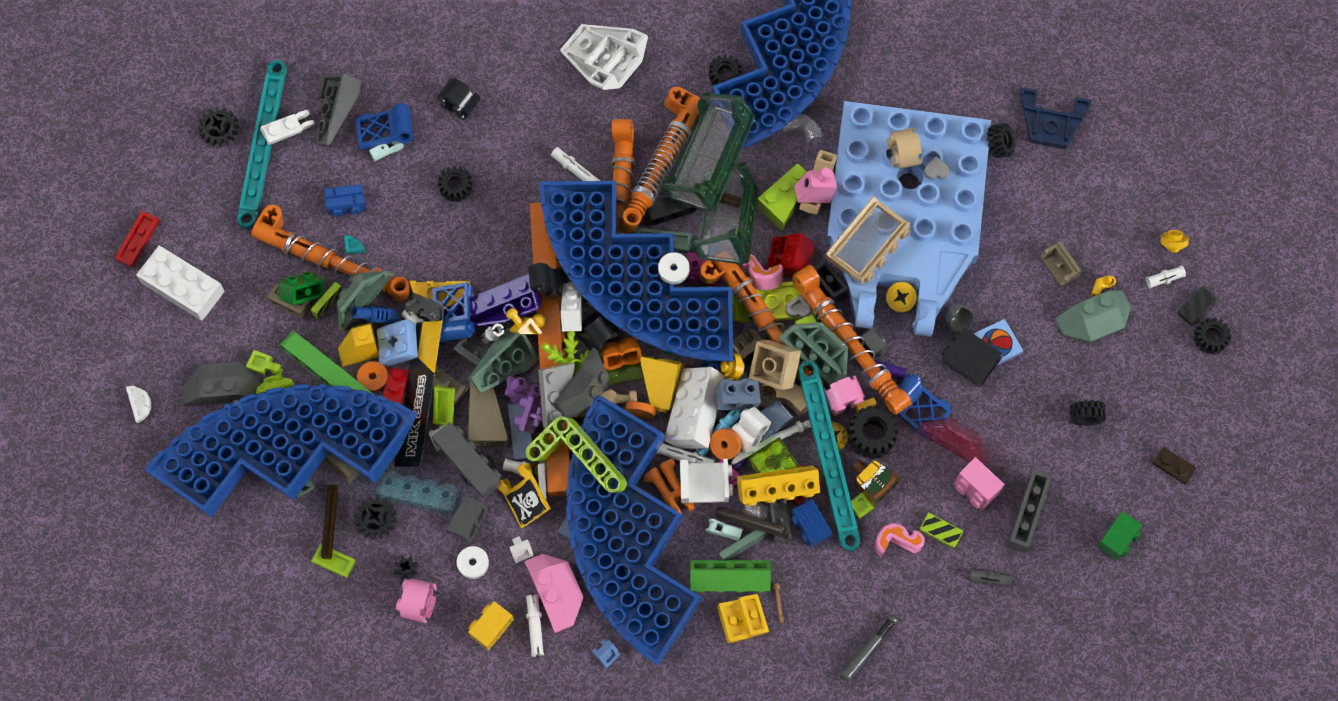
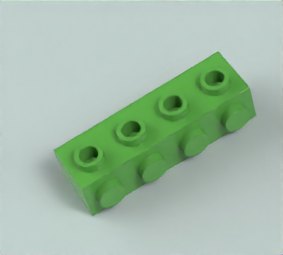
(730, 575)

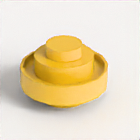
(1174, 240)
(734, 369)

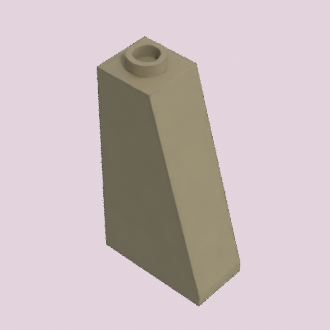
(485, 419)

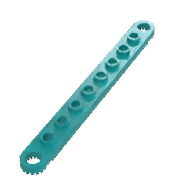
(260, 149)
(828, 456)

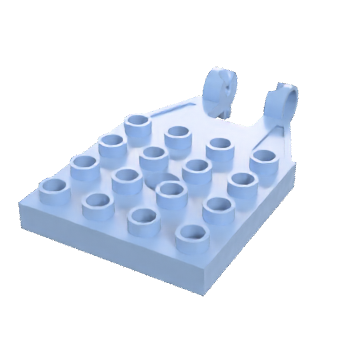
(941, 212)

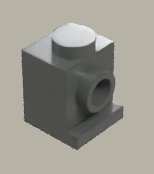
(874, 342)

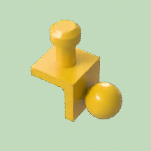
(524, 324)

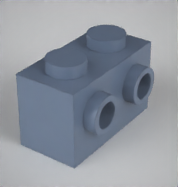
(737, 394)

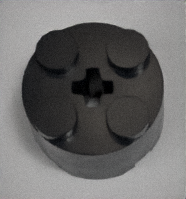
(458, 97)
(596, 331)

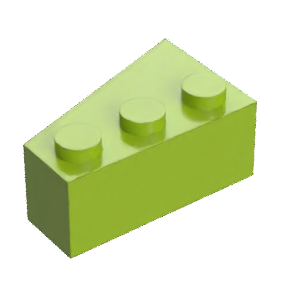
(780, 199)

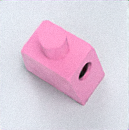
(816, 187)

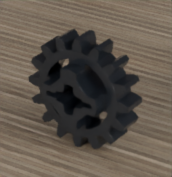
(212, 134)
(381, 512)

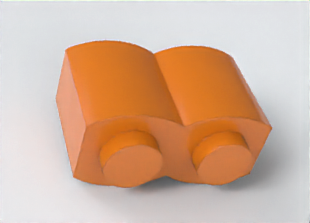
(621, 353)

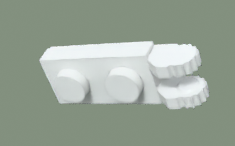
(286, 127)

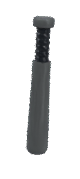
(860, 658)

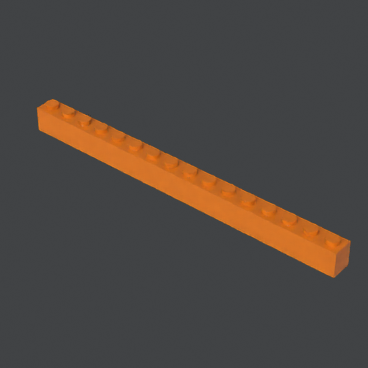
(558, 462)

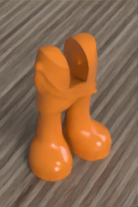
(673, 497)

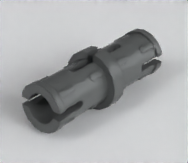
(990, 577)

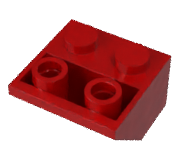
(791, 252)

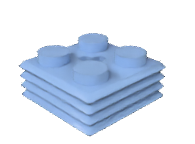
(397, 342)

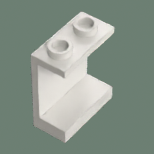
(705, 482)

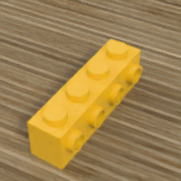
(778, 485)

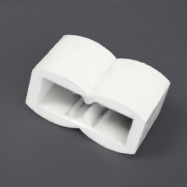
(751, 428)

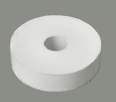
(669, 275)
(476, 570)

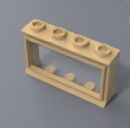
(868, 241)

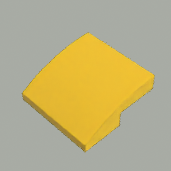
(742, 618)

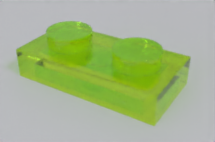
(625, 374)

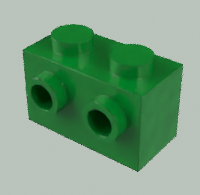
(301, 288)
(1120, 535)

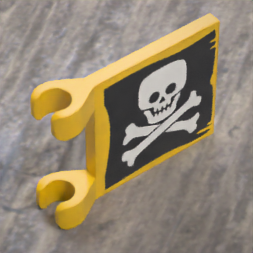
(525, 498)

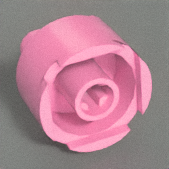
(843, 394)
(417, 600)

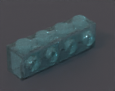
(418, 493)

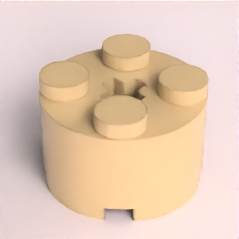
(905, 148)

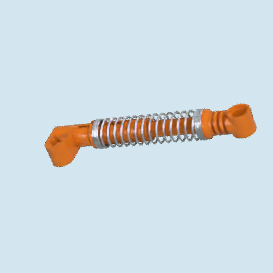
(643, 197)

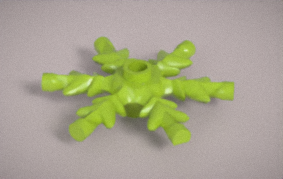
(558, 356)

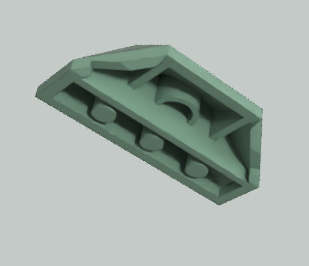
(360, 293)
(1095, 317)
(821, 347)

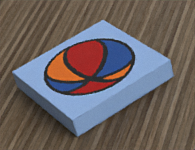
(1002, 338)

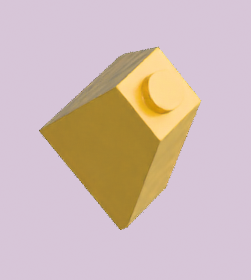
(358, 345)
(661, 381)

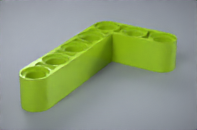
(580, 450)

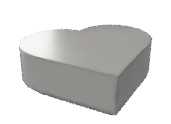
(936, 169)
(798, 307)

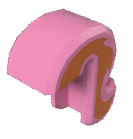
(762, 278)
(898, 535)

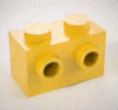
(490, 625)

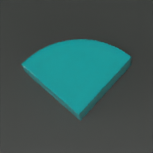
(352, 245)

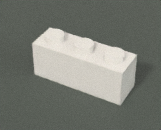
(571, 308)

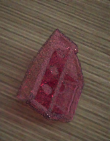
(955, 438)

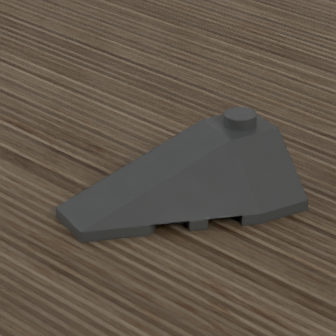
(338, 95)

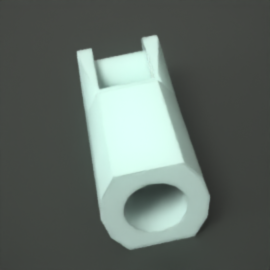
(383, 150)
(728, 531)

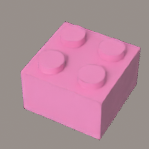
(978, 484)

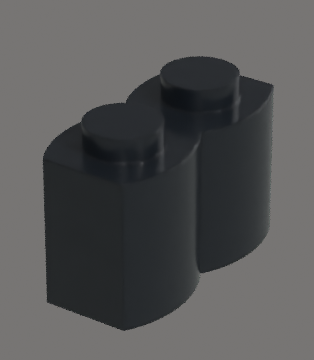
(545, 280)

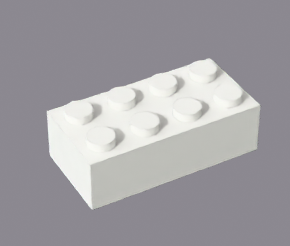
(180, 283)
(694, 408)

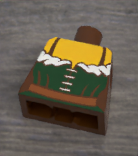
(874, 481)

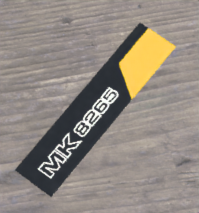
(419, 392)

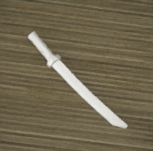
(799, 427)

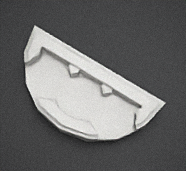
(139, 402)

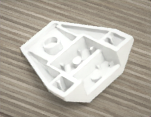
(605, 54)

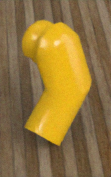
(1102, 283)

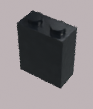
(971, 357)

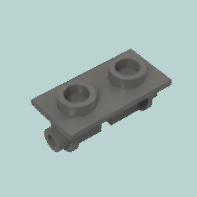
(426, 307)

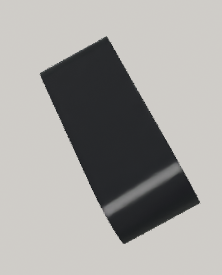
(666, 210)

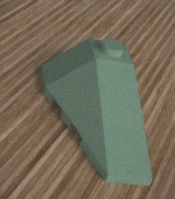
(505, 358)

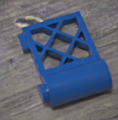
(399, 123)
(457, 326)
(912, 386)

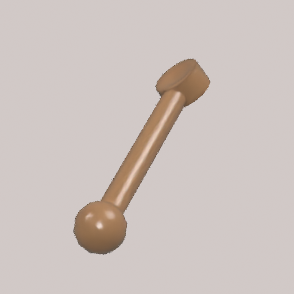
(776, 586)

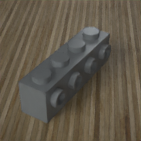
(466, 460)
(1029, 510)

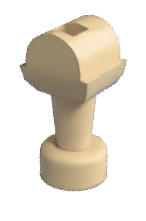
(620, 398)

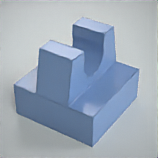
(607, 653)

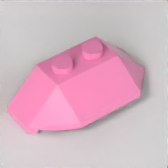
(556, 589)

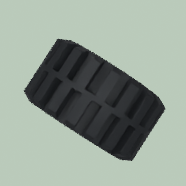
(868, 446)

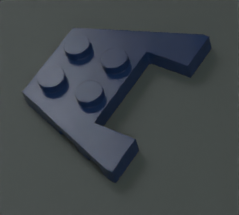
(1051, 126)

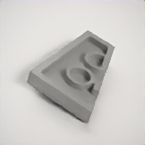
(552, 384)

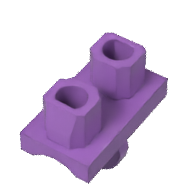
(519, 388)
(531, 415)

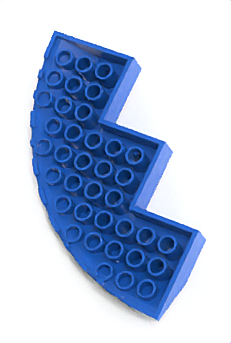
(794, 60)
(623, 277)
(280, 433)
(616, 535)

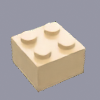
(774, 364)

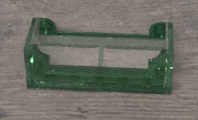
(711, 151)
(729, 230)

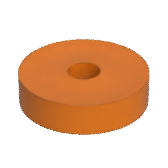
(369, 369)
(641, 410)
(717, 443)

